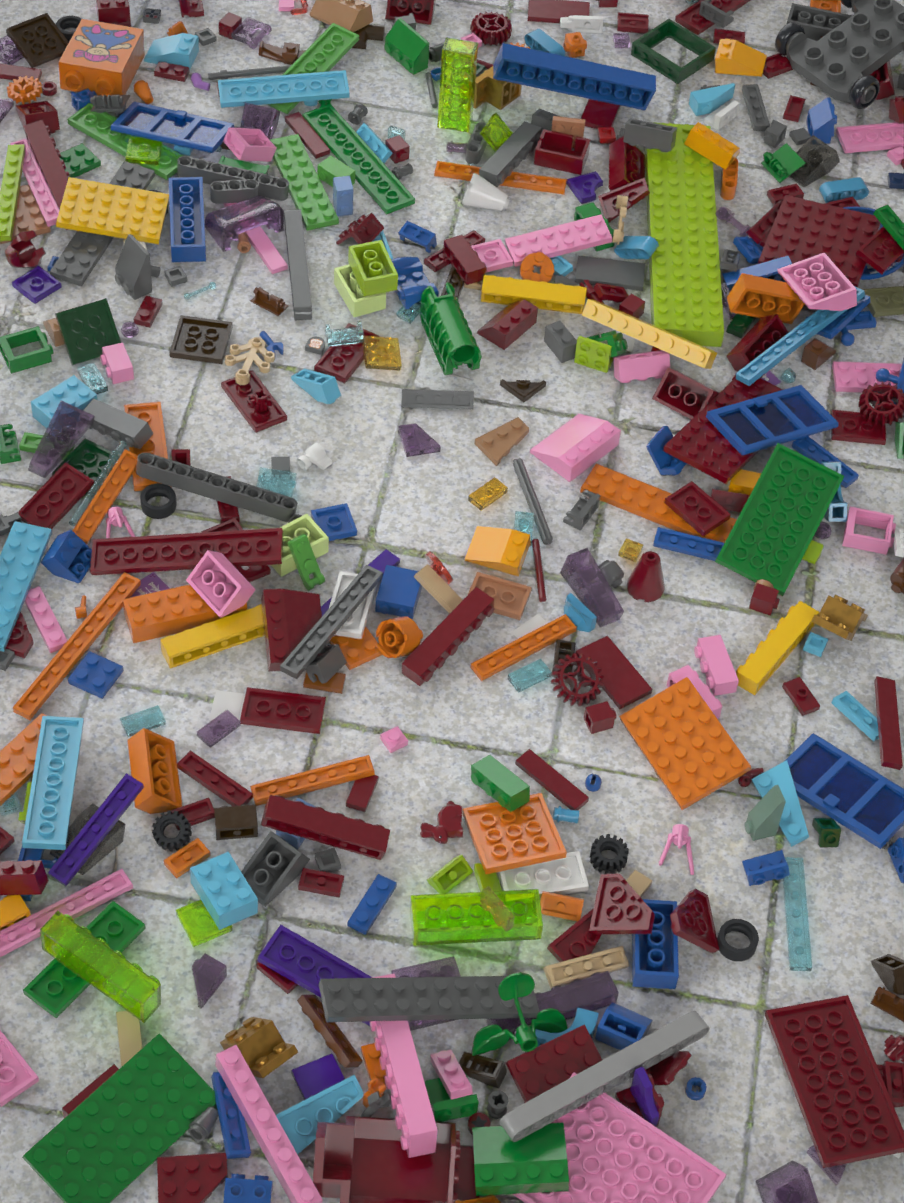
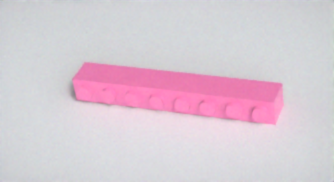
(266, 1127)

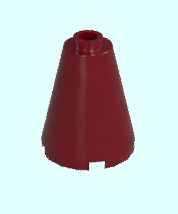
(647, 578)

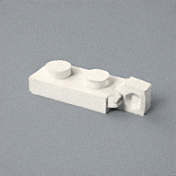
(583, 24)

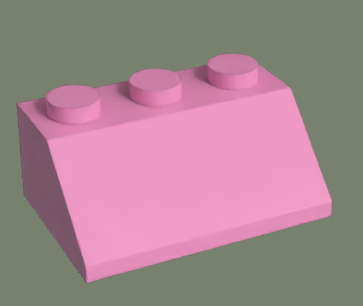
(220, 583)

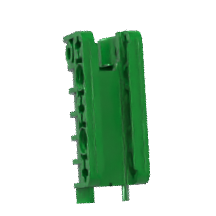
(448, 330)

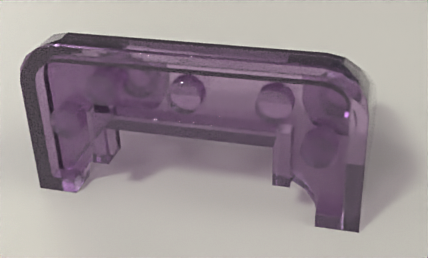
(243, 216)

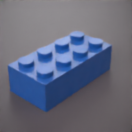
(656, 953)

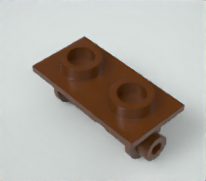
(268, 302)
(889, 1003)

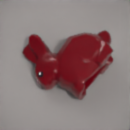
(448, 824)

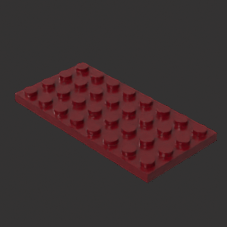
(704, 446)
(836, 1081)

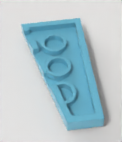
(792, 819)
(327, 1106)

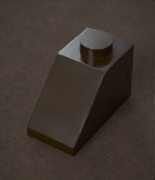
(891, 972)

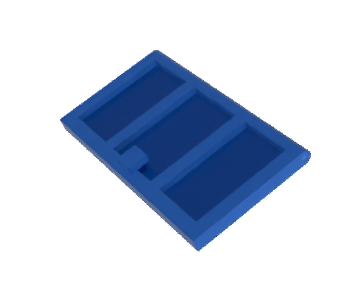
(172, 127)
(771, 419)
(847, 790)

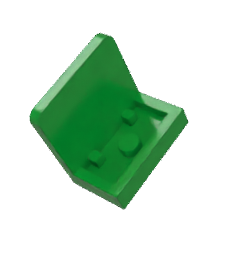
(613, 339)
(445, 1108)

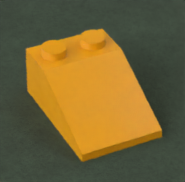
(738, 59)
(499, 549)

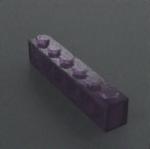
(589, 994)

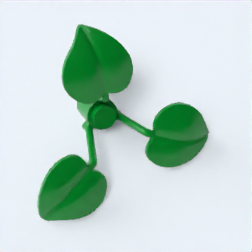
(547, 1020)

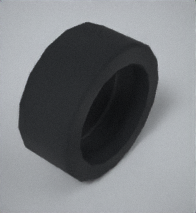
(68, 22)
(155, 490)
(741, 926)

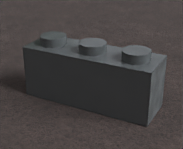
(650, 135)

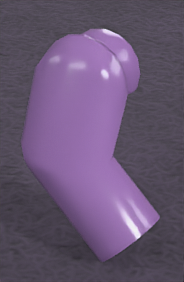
(198, 83)

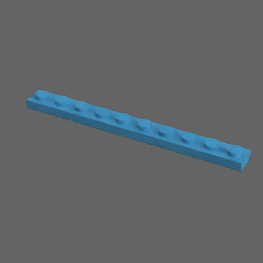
(789, 343)

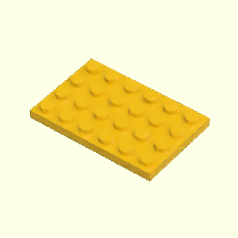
(112, 210)

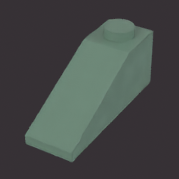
(766, 815)

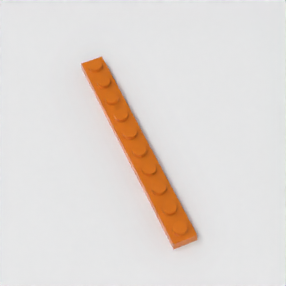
(76, 646)

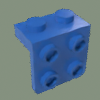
(664, 462)
(247, 1190)

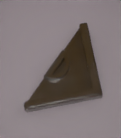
(523, 388)

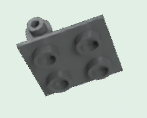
(110, 103)

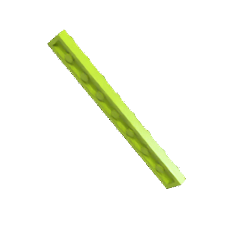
(10, 189)

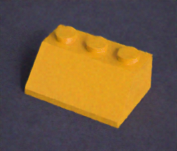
(712, 146)

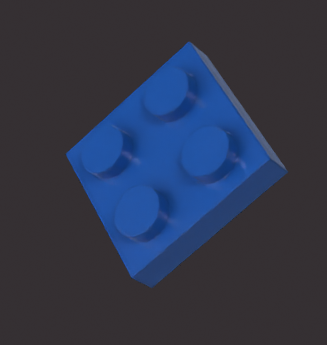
(335, 521)
(95, 674)

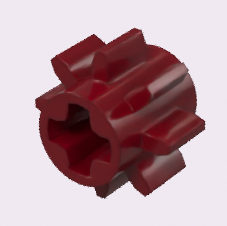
(260, 400)
(895, 1048)

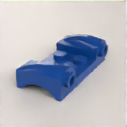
(411, 280)

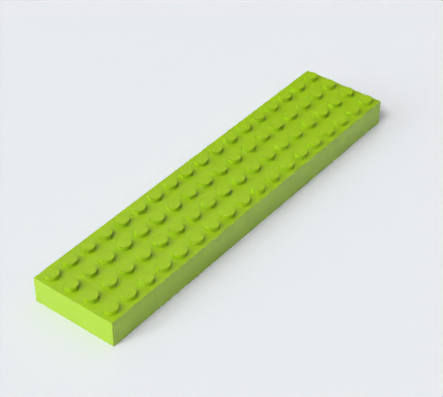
(684, 223)

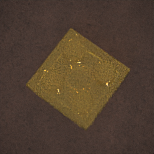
(381, 353)

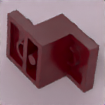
(114, 12)

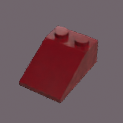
(39, 111)

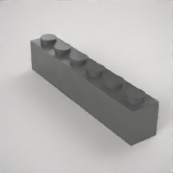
(511, 154)

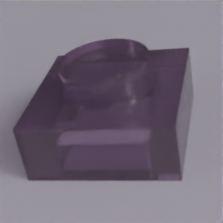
(621, 40)

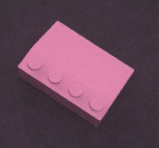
(820, 284)
(577, 445)

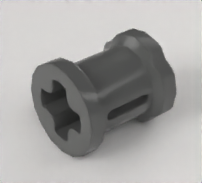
(357, 113)
(499, 1098)

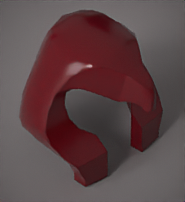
(22, 252)

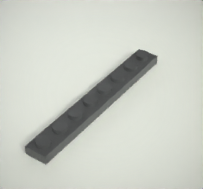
(331, 622)

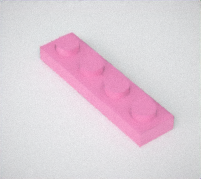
(45, 619)

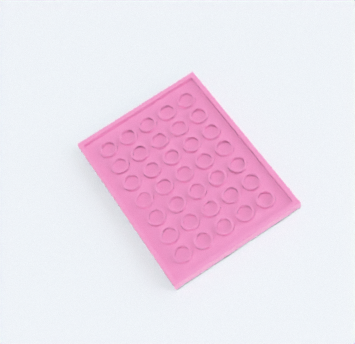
(627, 1160)

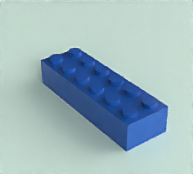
(187, 219)

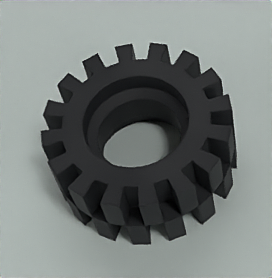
(180, 839)
(609, 844)

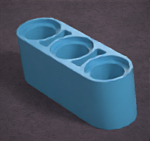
(541, 41)
(843, 189)
(636, 247)

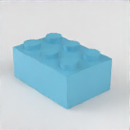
(70, 391)
(224, 890)

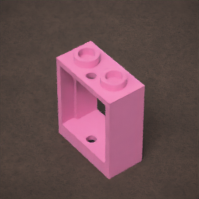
(249, 144)
(870, 519)

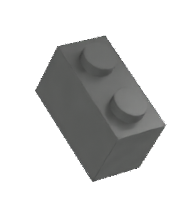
(560, 341)

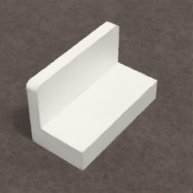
(722, 115)

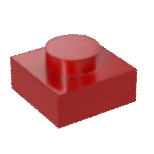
(606, 135)

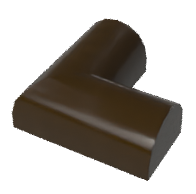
(369, 32)

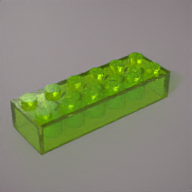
(457, 84)
(461, 918)
(101, 966)

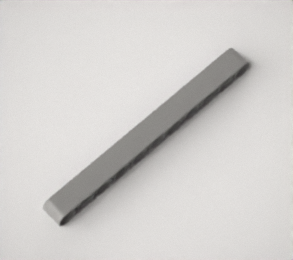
(603, 1076)

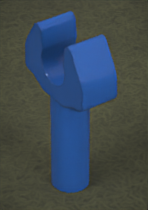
(271, 345)

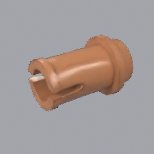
(243, 243)

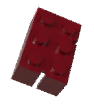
(556, 152)

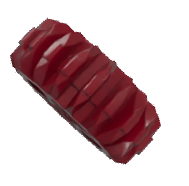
(491, 28)
(881, 399)
(592, 681)

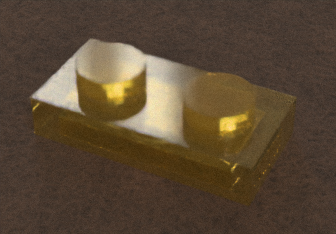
(487, 494)
(500, 913)

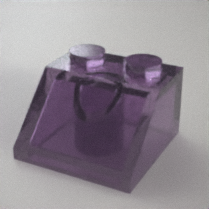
(260, 118)
(787, 1185)

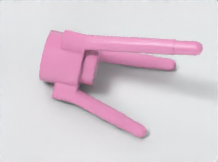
(116, 518)
(679, 837)

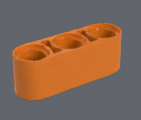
(729, 181)

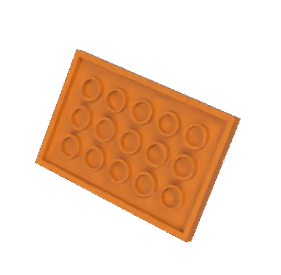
(685, 743)

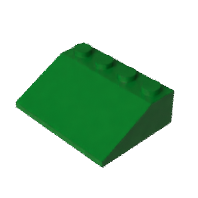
(519, 1167)

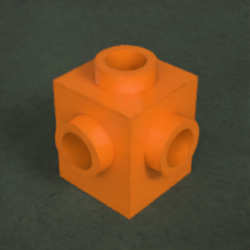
(574, 44)

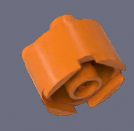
(398, 637)

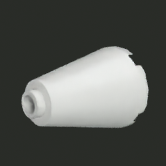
(484, 195)

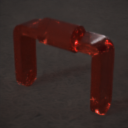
(300, 10)

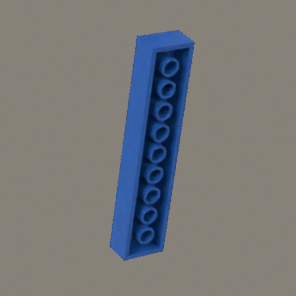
(574, 76)

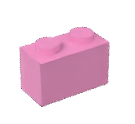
(117, 363)

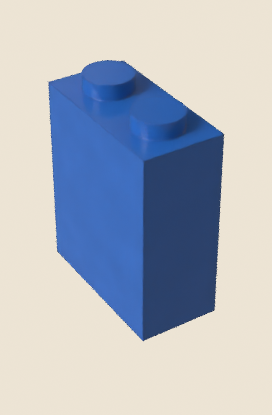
(398, 592)

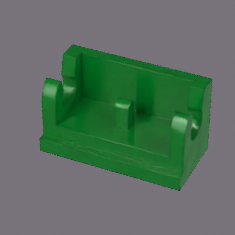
(8, 445)

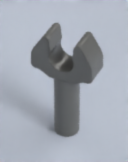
(376, 1102)

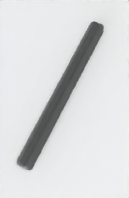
(532, 501)

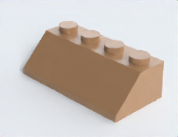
(345, 13)

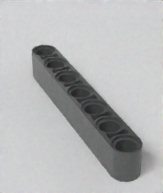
(269, 185)

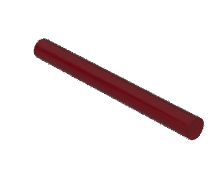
(539, 570)

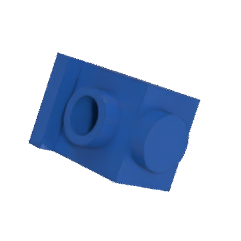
(81, 98)

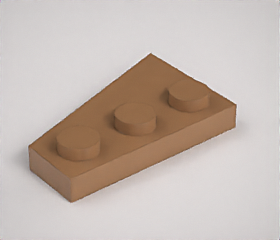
(501, 439)

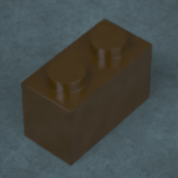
(236, 822)

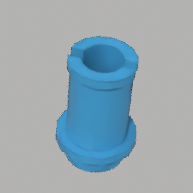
(567, 815)

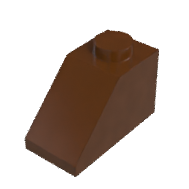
(816, 353)

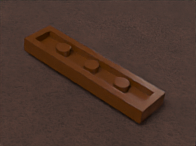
(330, 1032)

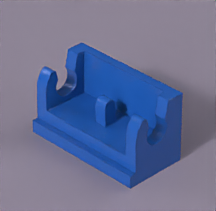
(418, 235)

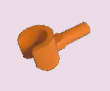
(81, 611)

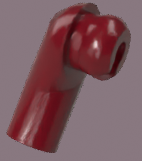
(745, 779)

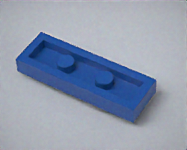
(372, 904)

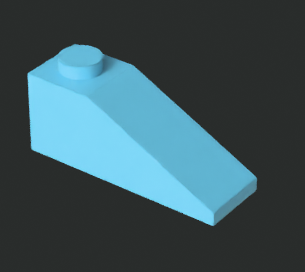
(709, 99)
(318, 385)

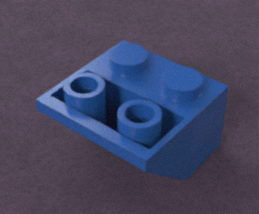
(821, 120)
(68, 557)
(621, 1027)

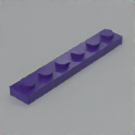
(95, 830)

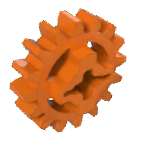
(24, 89)

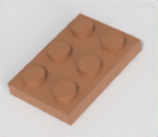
(508, 596)

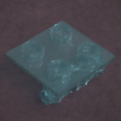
(277, 481)

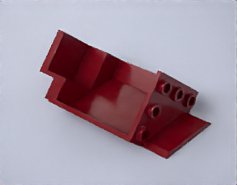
(368, 1165)

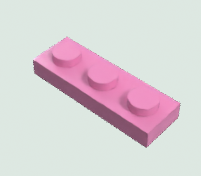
(451, 1074)

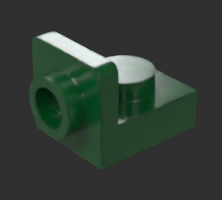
(828, 832)

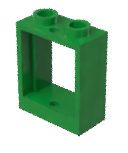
(29, 359)

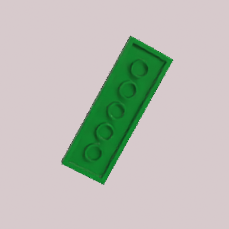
(58, 985)

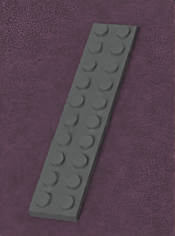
(87, 248)
(419, 999)

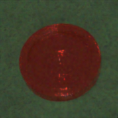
(438, 567)

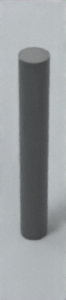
(432, 94)

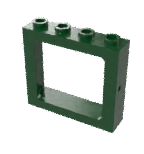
(643, 50)

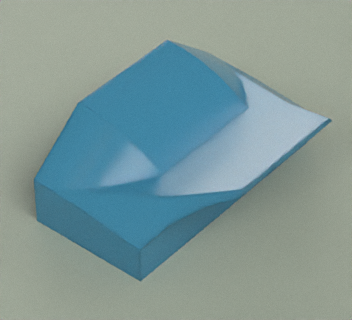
(579, 614)

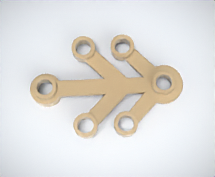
(621, 204)
(255, 345)

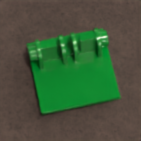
(782, 162)

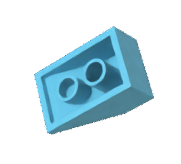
(174, 49)

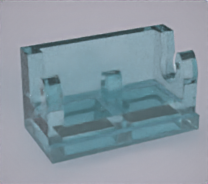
(344, 335)

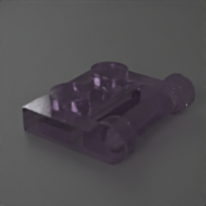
(247, 29)

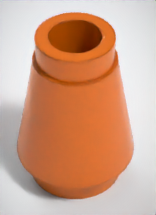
(142, 89)

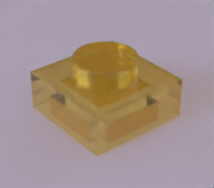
(630, 550)

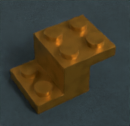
(494, 91)
(840, 617)
(260, 1045)

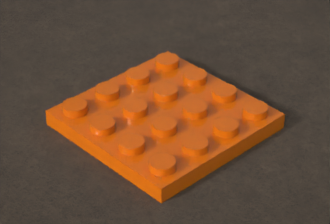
(513, 838)

